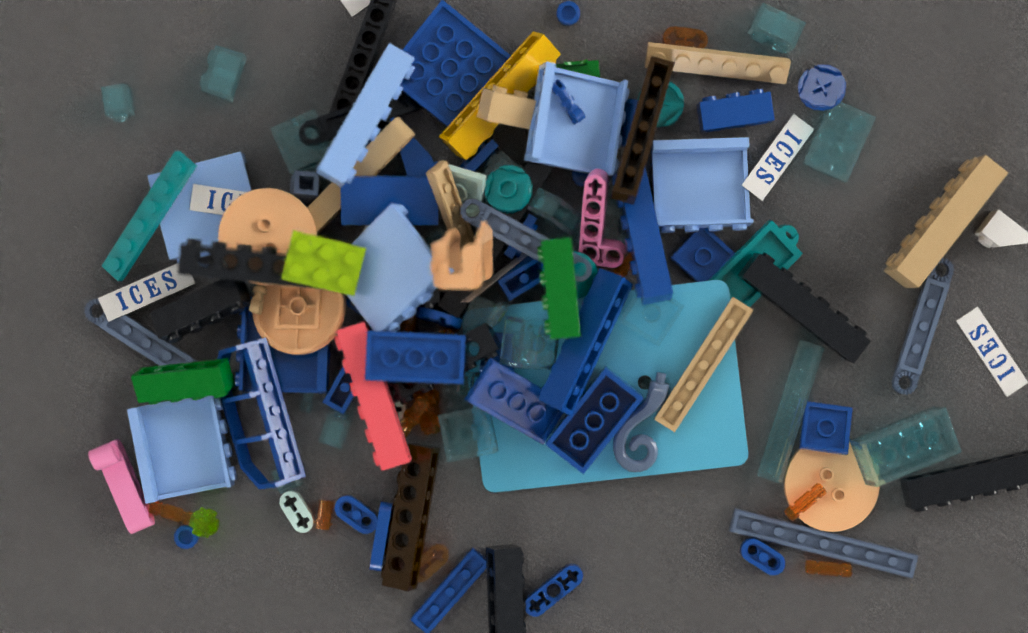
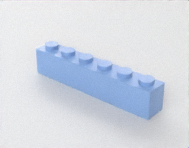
(365, 115)

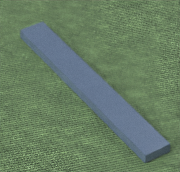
(823, 543)

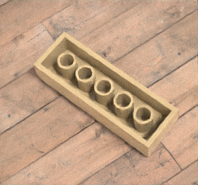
(945, 221)

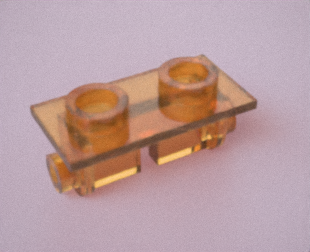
(429, 420)

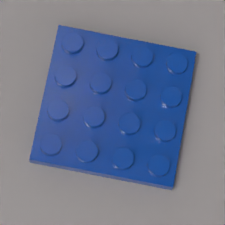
(449, 63)

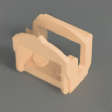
(469, 266)

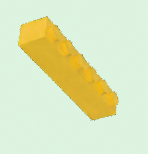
(517, 73)

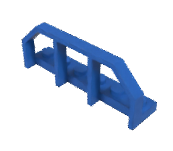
(273, 413)

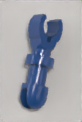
(574, 112)

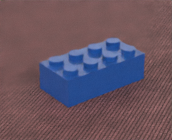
(595, 420)

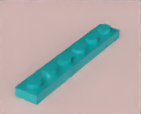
(149, 215)

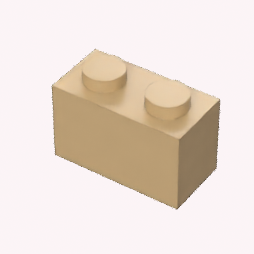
(506, 108)

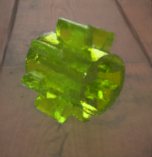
(204, 522)

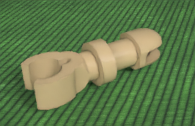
(257, 300)

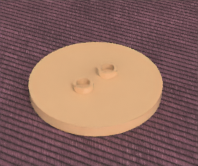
(264, 220)
(300, 318)
(847, 496)

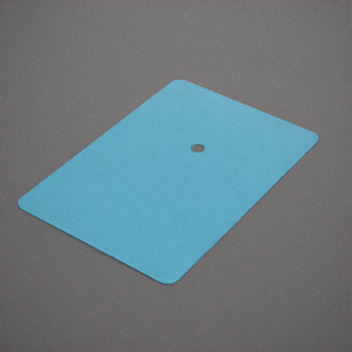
(706, 438)

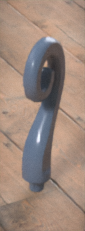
(655, 397)

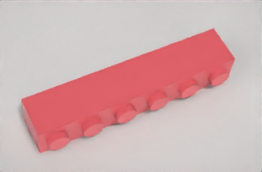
(374, 399)

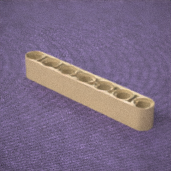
(380, 153)

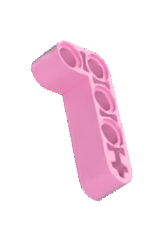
(597, 217)
(123, 485)

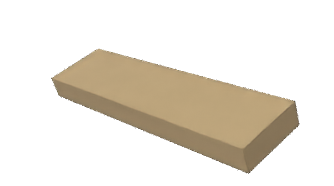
(449, 201)

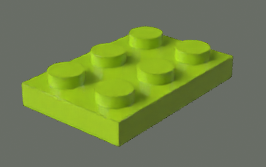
(323, 263)

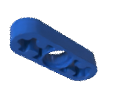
(381, 536)
(553, 580)

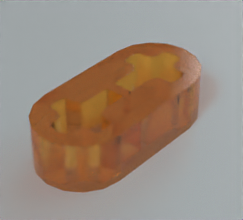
(685, 33)
(436, 565)

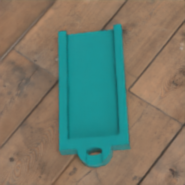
(767, 239)

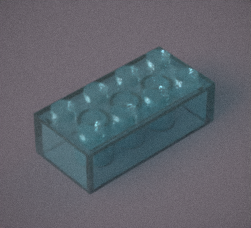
(905, 446)

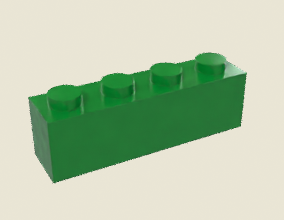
(560, 288)
(183, 381)

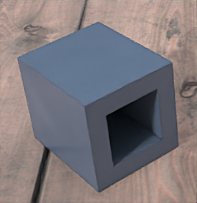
(304, 186)

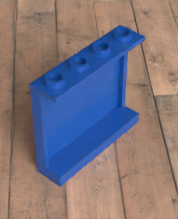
(295, 372)

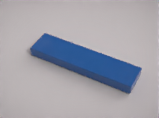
(449, 591)

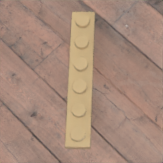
(721, 63)
(703, 364)

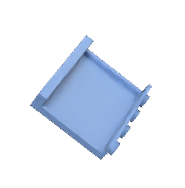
(583, 145)
(700, 184)
(185, 224)
(393, 271)
(181, 447)

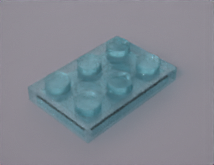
(839, 141)

